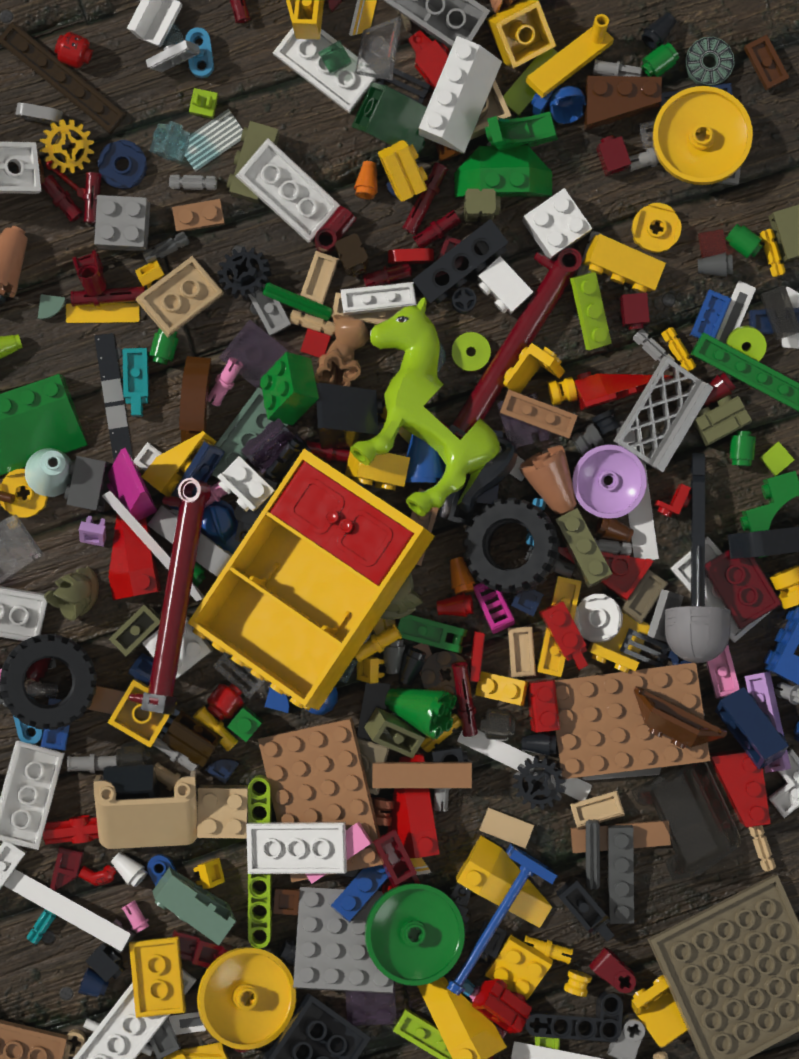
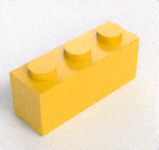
(623, 264)

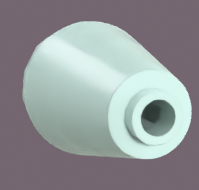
(46, 479)

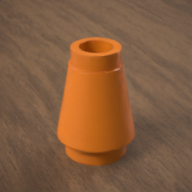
(366, 183)
(460, 576)

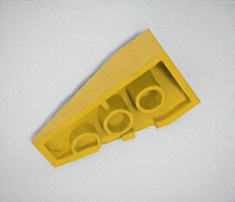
(461, 1026)

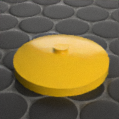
(702, 135)
(246, 998)

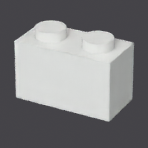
(504, 286)

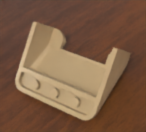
(146, 820)

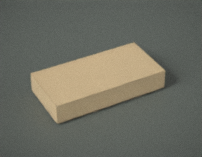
(319, 277)
(521, 651)
(600, 808)
(506, 827)

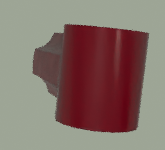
(335, 229)

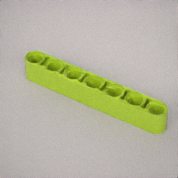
(256, 897)

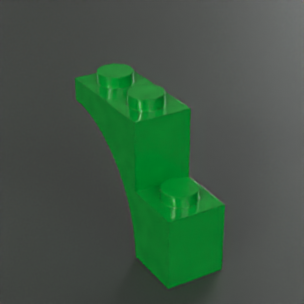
(520, 131)
(778, 492)

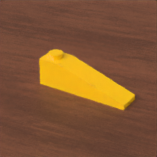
(491, 874)

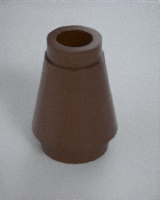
(613, 529)

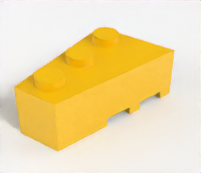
(306, 18)

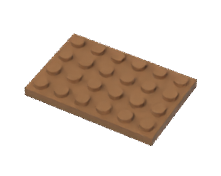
(605, 727)
(321, 778)

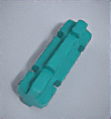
(41, 926)

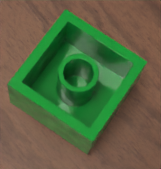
(289, 388)

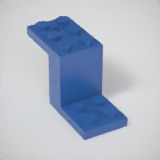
(782, 659)

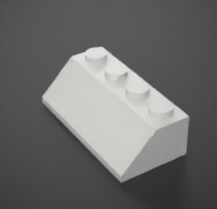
(460, 95)

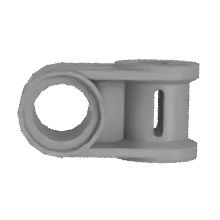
(629, 1041)

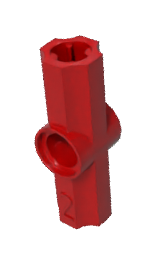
(75, 830)

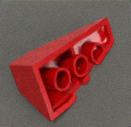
(132, 563)
(414, 818)

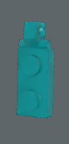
(136, 379)

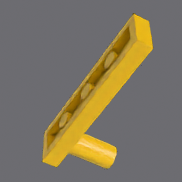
(571, 58)

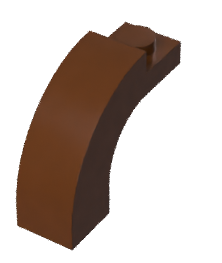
(194, 397)

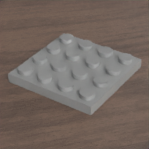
(332, 950)

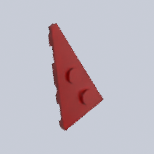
(626, 571)

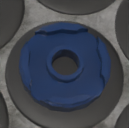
(132, 175)

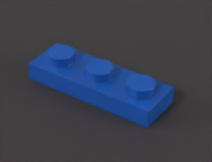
(360, 892)

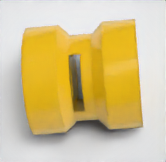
(568, 391)

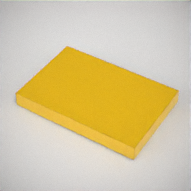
(157, 977)

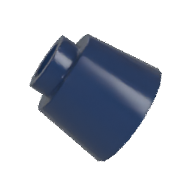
(92, 984)

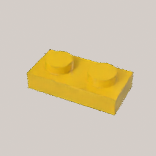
(502, 688)

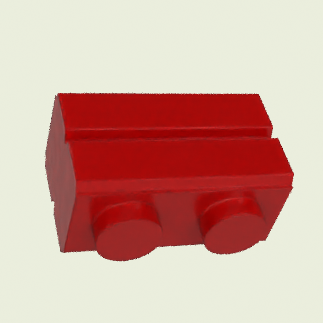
(543, 705)
(502, 1006)

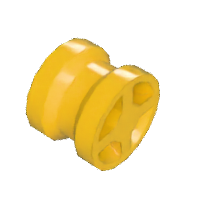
(577, 983)

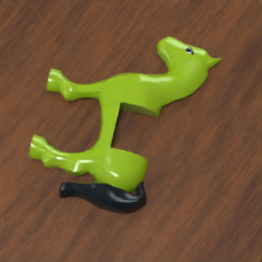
(405, 399)

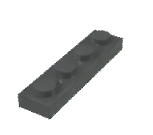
(620, 874)

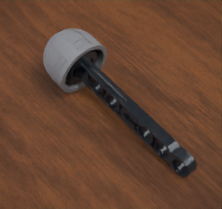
(697, 631)

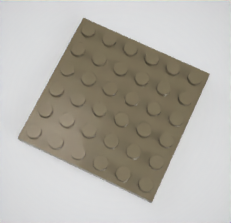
(735, 971)

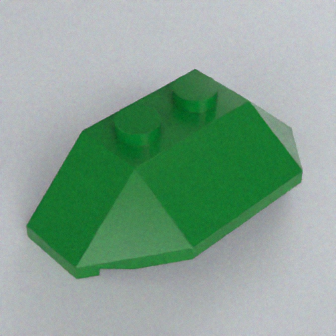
(508, 172)

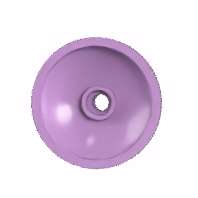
(615, 498)

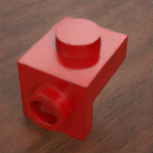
(680, 499)

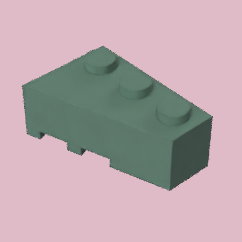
(194, 905)

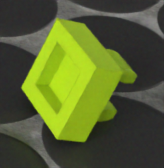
(203, 103)

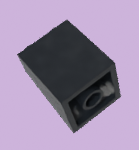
(347, 415)

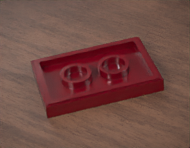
(741, 588)

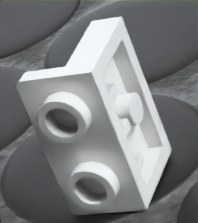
(245, 484)

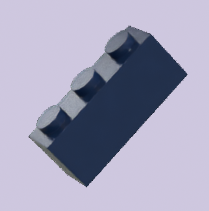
(751, 728)

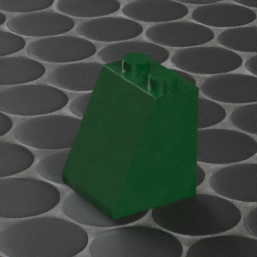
(390, 117)

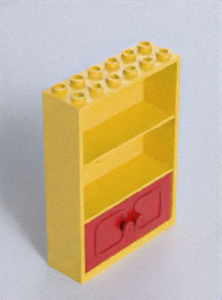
(310, 581)

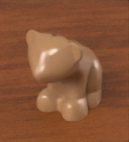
(338, 363)

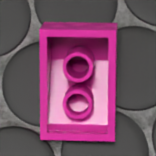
(130, 486)

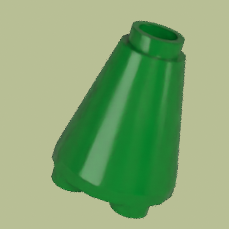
(423, 709)

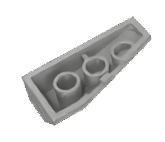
(444, 17)

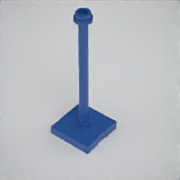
(528, 867)

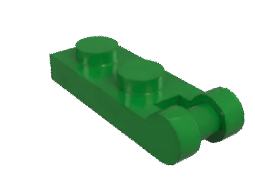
(431, 633)

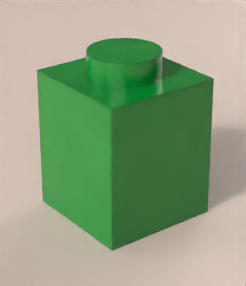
(245, 723)

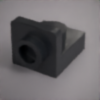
(493, 946)

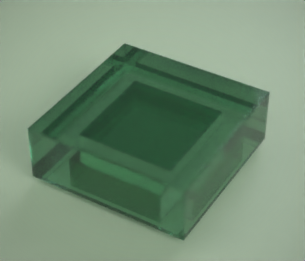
(335, 57)

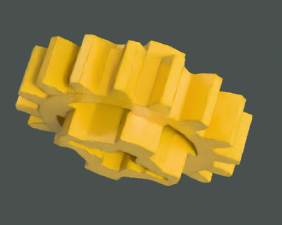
(64, 134)

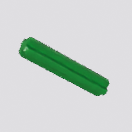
(297, 301)

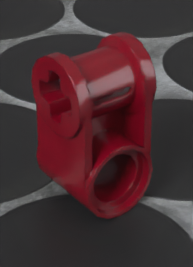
(90, 273)
(610, 968)

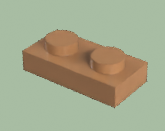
(198, 215)

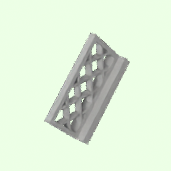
(676, 423)

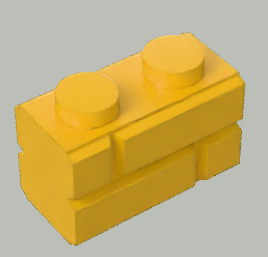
(403, 170)

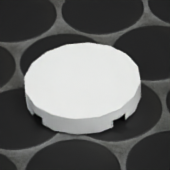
(598, 618)

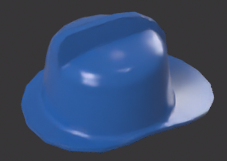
(221, 525)

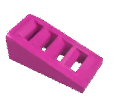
(501, 625)

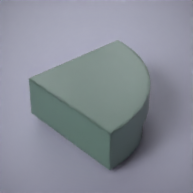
(50, 306)

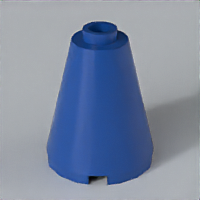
(424, 462)

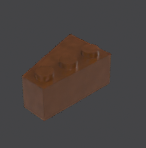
(619, 97)

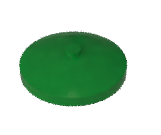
(414, 934)

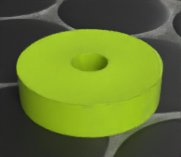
(751, 335)
(474, 341)

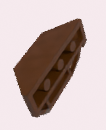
(675, 722)

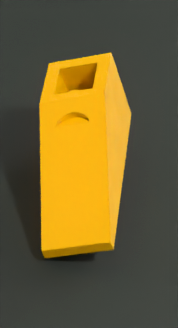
(170, 466)

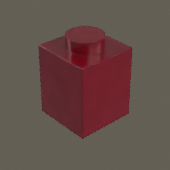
(613, 155)
(634, 310)

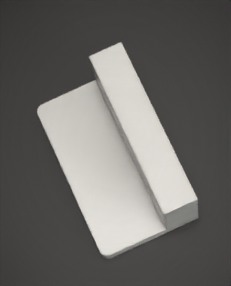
(154, 20)

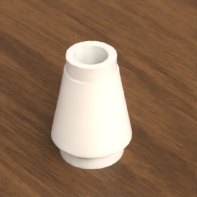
(129, 869)

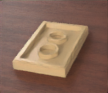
(179, 296)

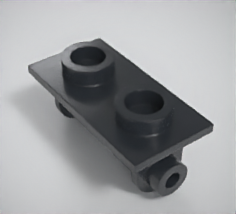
(286, 459)

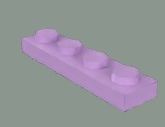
(761, 687)

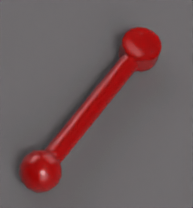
(80, 191)

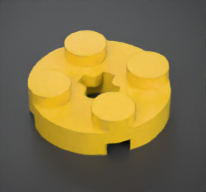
(668, 220)
(22, 508)

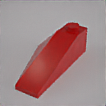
(604, 388)

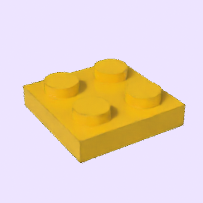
(519, 966)

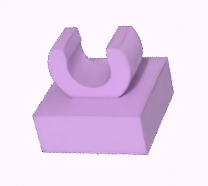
(92, 533)

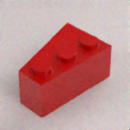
(743, 786)

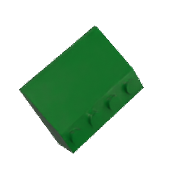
(37, 419)

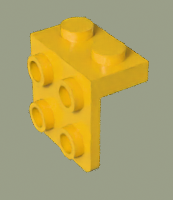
(529, 362)
(611, 649)
(659, 1012)

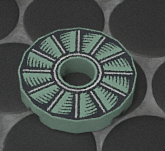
(709, 47)

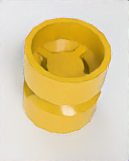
(788, 584)

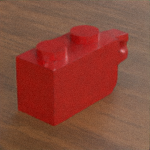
(429, 57)
(565, 633)

